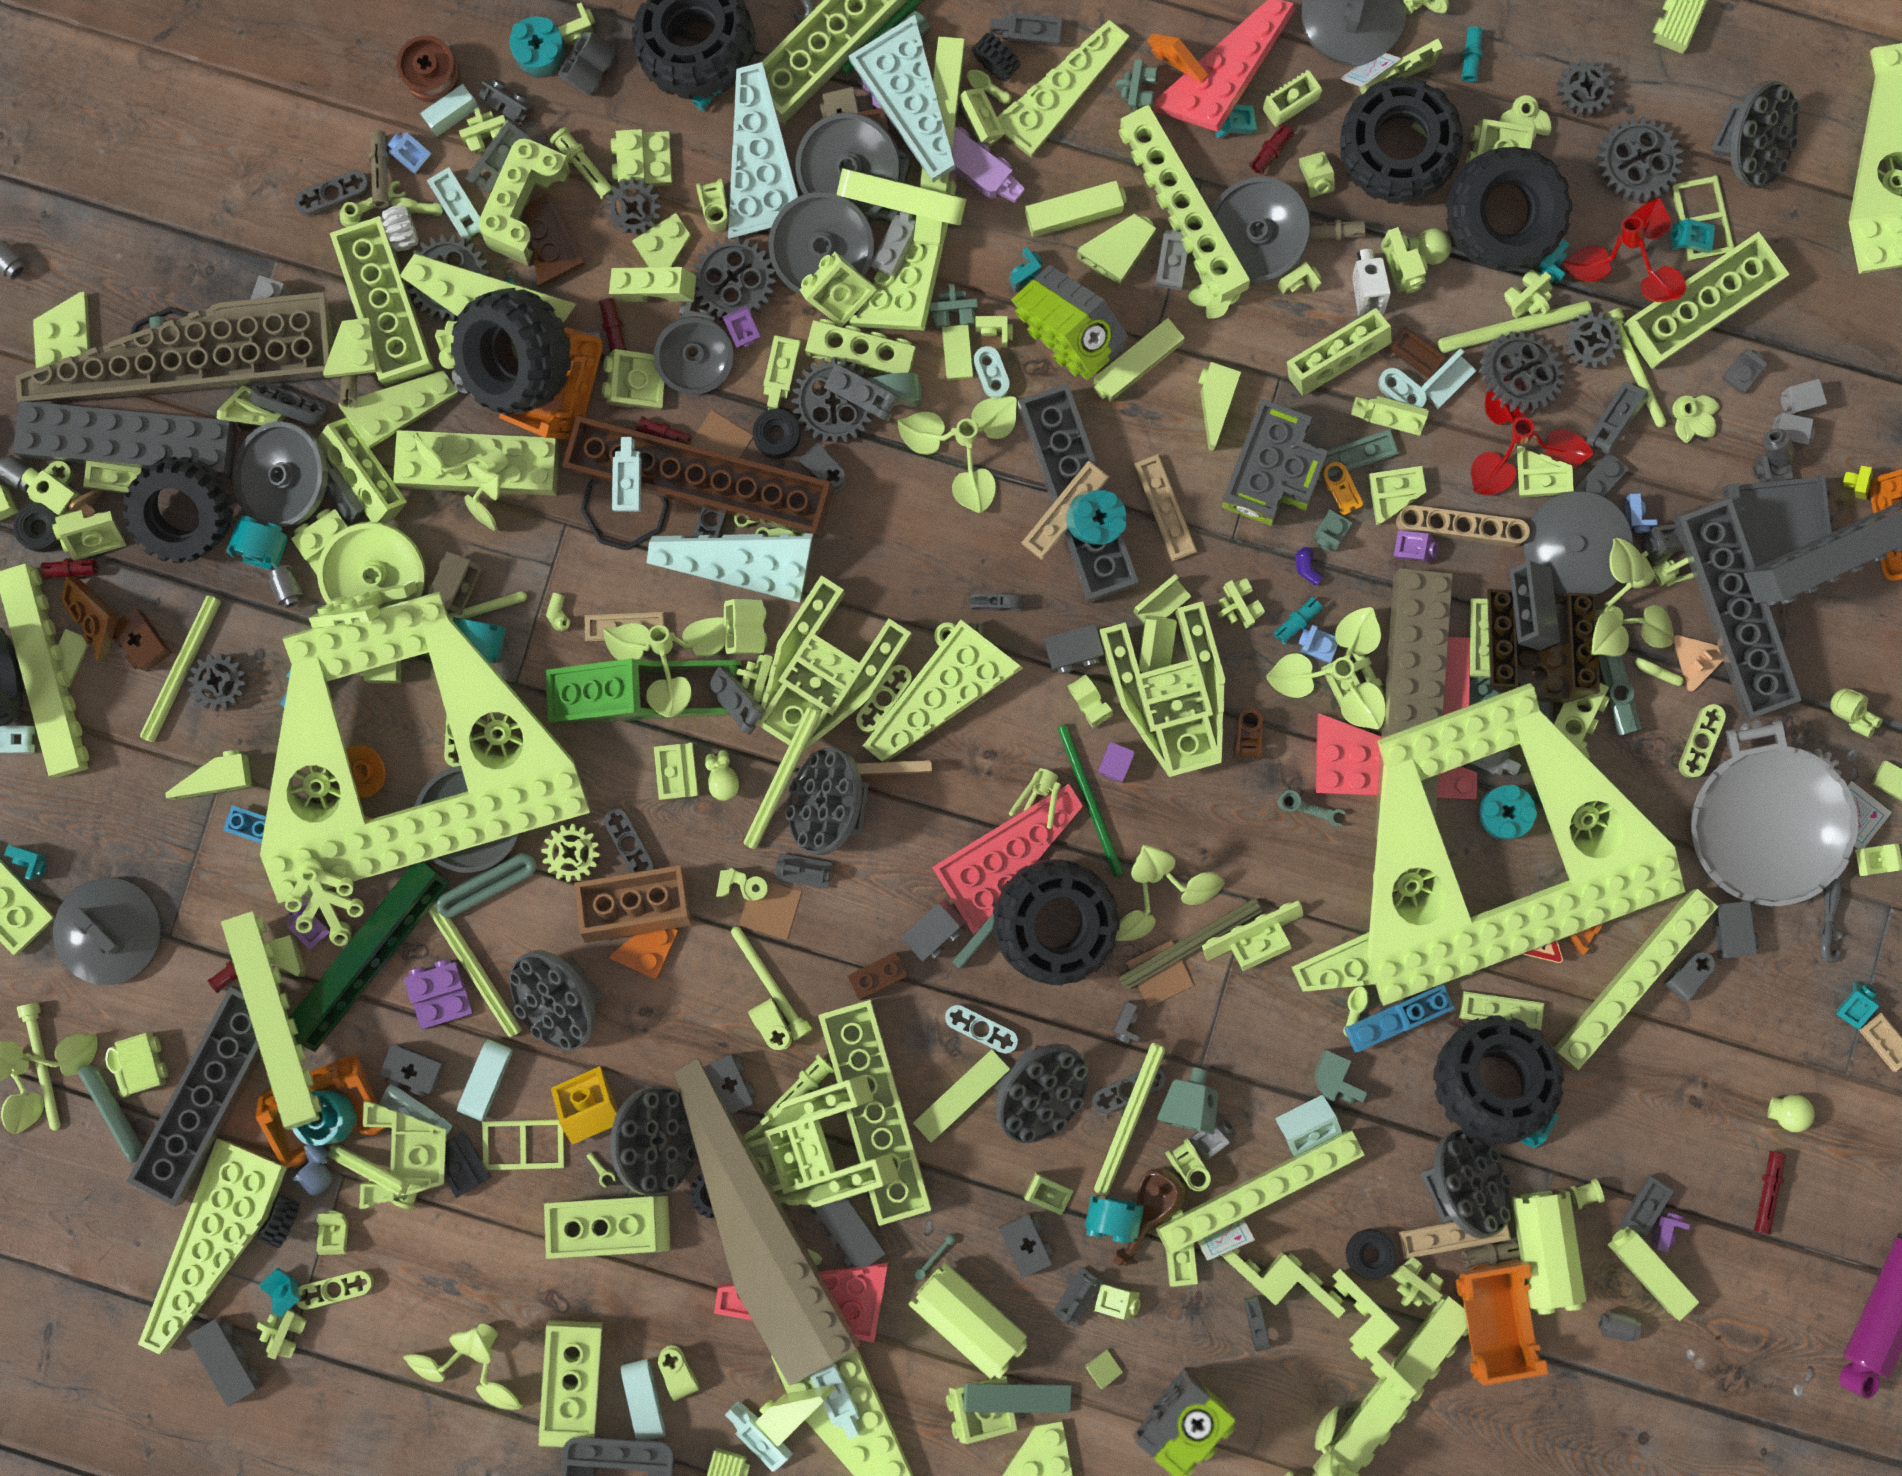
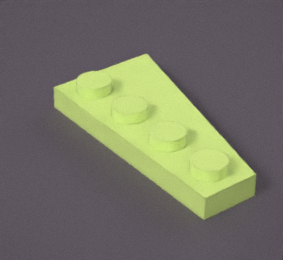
(394, 408)

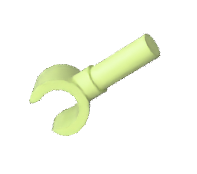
(601, 1170)

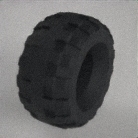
(697, 68)
(1395, 178)
(1546, 202)
(486, 356)
(1023, 899)
(1473, 1104)

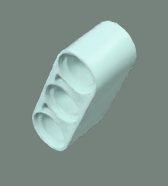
(485, 1080)
(643, 1400)

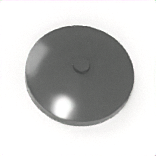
(848, 143)
(1264, 226)
(818, 227)
(280, 474)
(1575, 540)
(475, 858)

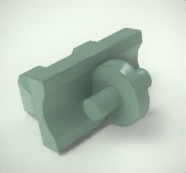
(1135, 88)
(965, 308)

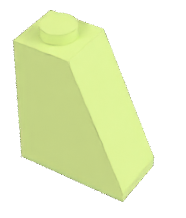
(1118, 248)

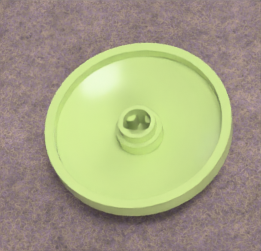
(369, 559)

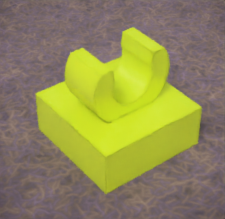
(1859, 482)

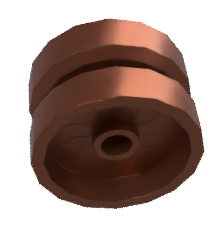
(428, 68)

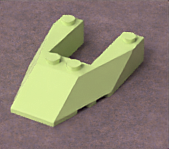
(818, 674)
(1177, 705)
(796, 1155)

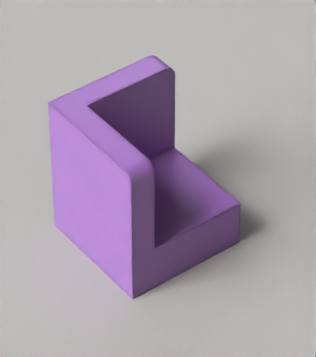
(1116, 762)

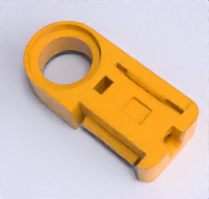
(1343, 489)

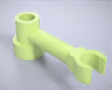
(349, 220)

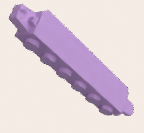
(977, 165)

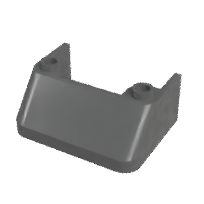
(586, 1453)

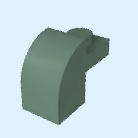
(902, 384)
(1329, 1078)

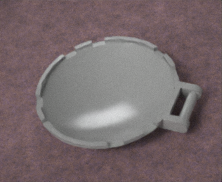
(1773, 821)

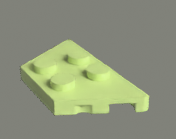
(62, 331)

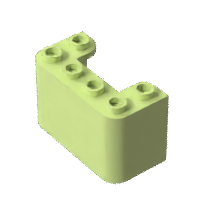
(524, 168)

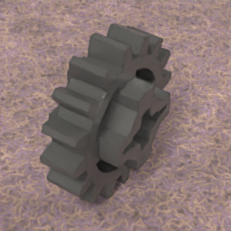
(1592, 79)
(624, 196)
(1588, 352)
(207, 684)

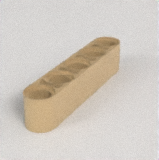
(1474, 521)

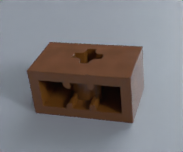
(152, 646)
(877, 975)

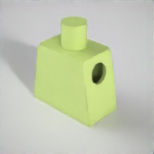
(49, 490)

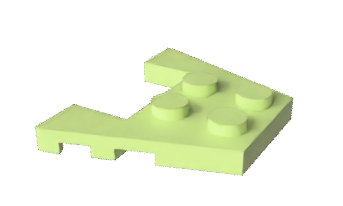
(360, 606)
(415, 1153)

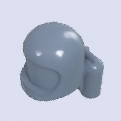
(314, 1176)

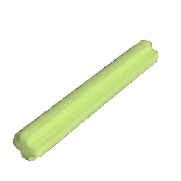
(368, 1169)

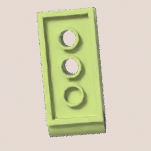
(633, 1227)
(566, 1407)

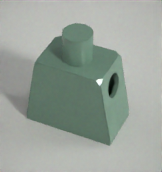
(1191, 1104)

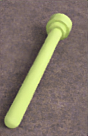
(1635, 366)
(491, 605)
(30, 1015)
(797, 1026)

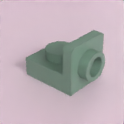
(1331, 531)

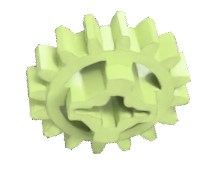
(580, 844)

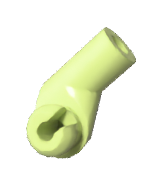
(556, 615)

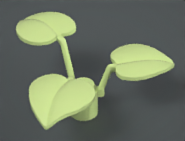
(925, 430)
(484, 473)
(1609, 635)
(631, 640)
(1363, 705)
(1151, 867)
(25, 1109)
(477, 1345)
(1322, 1439)

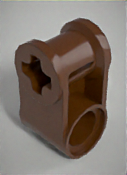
(1249, 736)

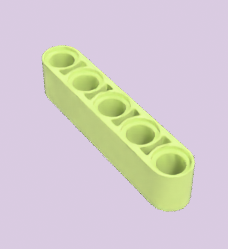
(901, 196)

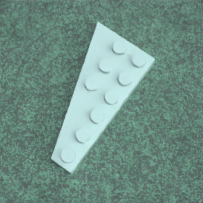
(902, 84)
(760, 164)
(742, 560)

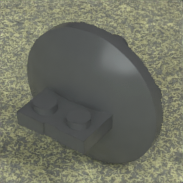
(1353, 29)
(1759, 134)
(828, 802)
(107, 931)
(555, 999)
(1041, 1092)
(640, 1145)
(1468, 1185)

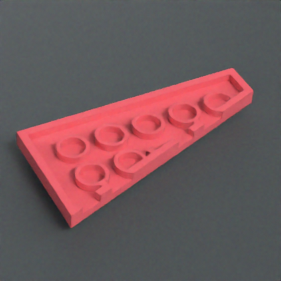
(1228, 68)
(1351, 760)
(982, 868)
(854, 1289)

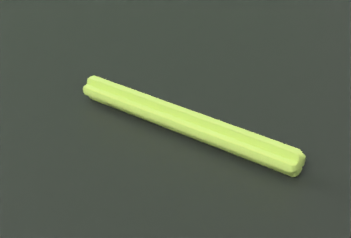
(1523, 324)
(180, 668)
(782, 777)
(476, 972)
(1129, 1119)

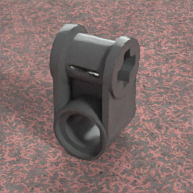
(822, 465)
(1687, 979)

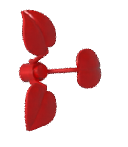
(1649, 221)
(1494, 475)

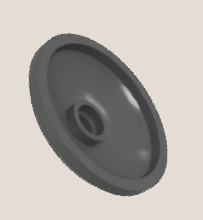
(698, 371)

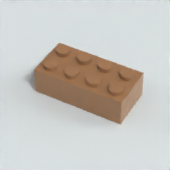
(632, 904)

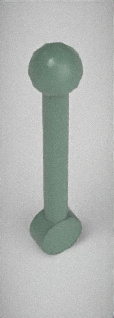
(921, 1272)

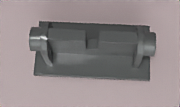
(497, 94)
(803, 871)
(1077, 1297)

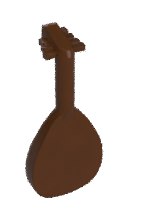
(1162, 1198)

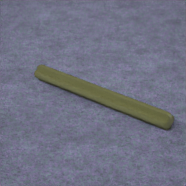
(1190, 944)

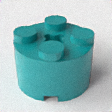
(551, 51)
(1085, 506)
(257, 543)
(484, 636)
(1521, 816)
(335, 1120)
(1114, 1218)

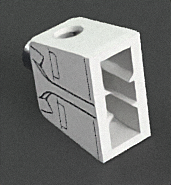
(1370, 283)

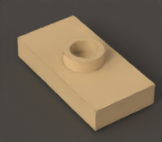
(1884, 1040)

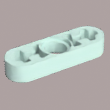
(1002, 1032)

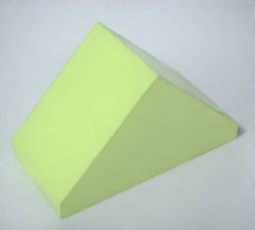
(288, 955)
(1048, 1194)

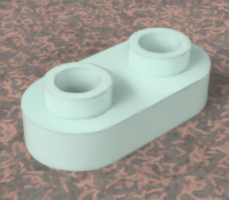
(992, 373)
(1403, 388)

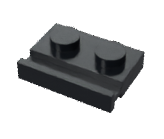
(463, 1165)

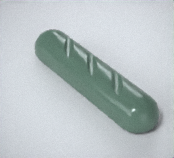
(486, 885)
(111, 1112)

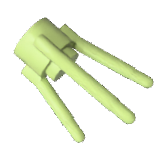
(1667, 570)
(1042, 783)

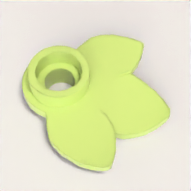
(1534, 118)
(1201, 297)
(1698, 419)

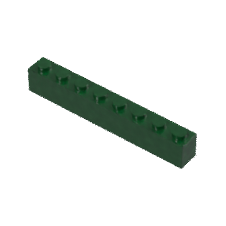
(367, 953)

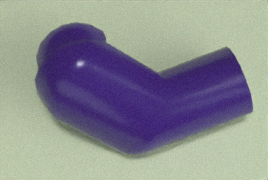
(1304, 566)

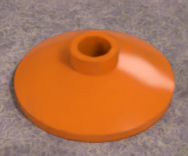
(366, 782)

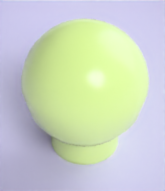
(1433, 245)
(1792, 1112)

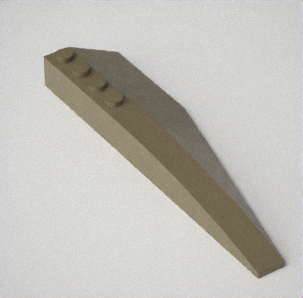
(202, 351)
(760, 1243)

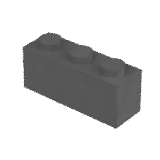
(1534, 605)
(849, 1232)
(225, 1360)

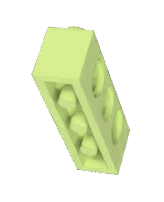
(825, 330)
(1339, 352)
(361, 471)
(1583, 721)

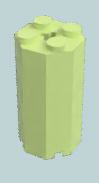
(1551, 1248)
(969, 1321)

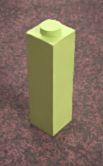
(1075, 208)
(1138, 360)
(1653, 1273)

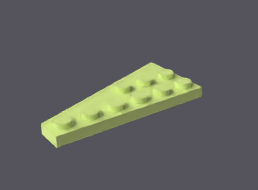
(457, 286)
(906, 298)
(951, 680)
(1338, 967)

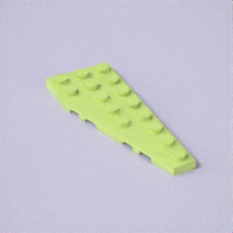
(221, 1222)
(876, 1447)

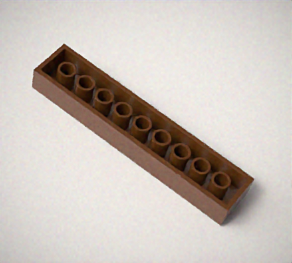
(704, 477)

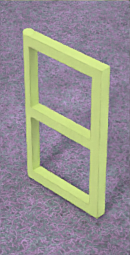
(1722, 214)
(523, 1144)

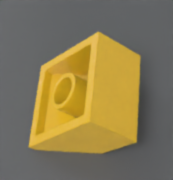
(585, 1105)

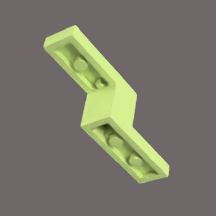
(1281, 1277)
(1374, 1336)

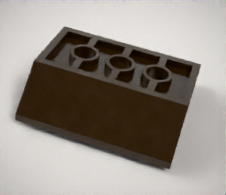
(1568, 665)

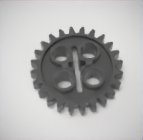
(1628, 139)
(447, 249)
(717, 262)
(1510, 352)
(810, 399)

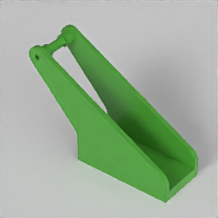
(612, 691)

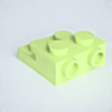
(1496, 134)
(642, 156)
(1405, 267)
(837, 289)
(632, 380)
(89, 535)
(313, 538)
(977, 1425)

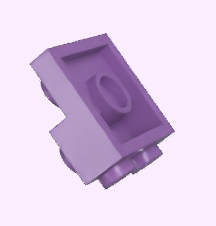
(438, 994)

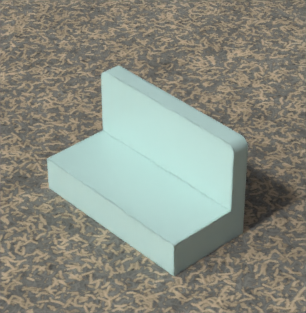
(449, 110)
(1448, 379)
(1309, 1125)

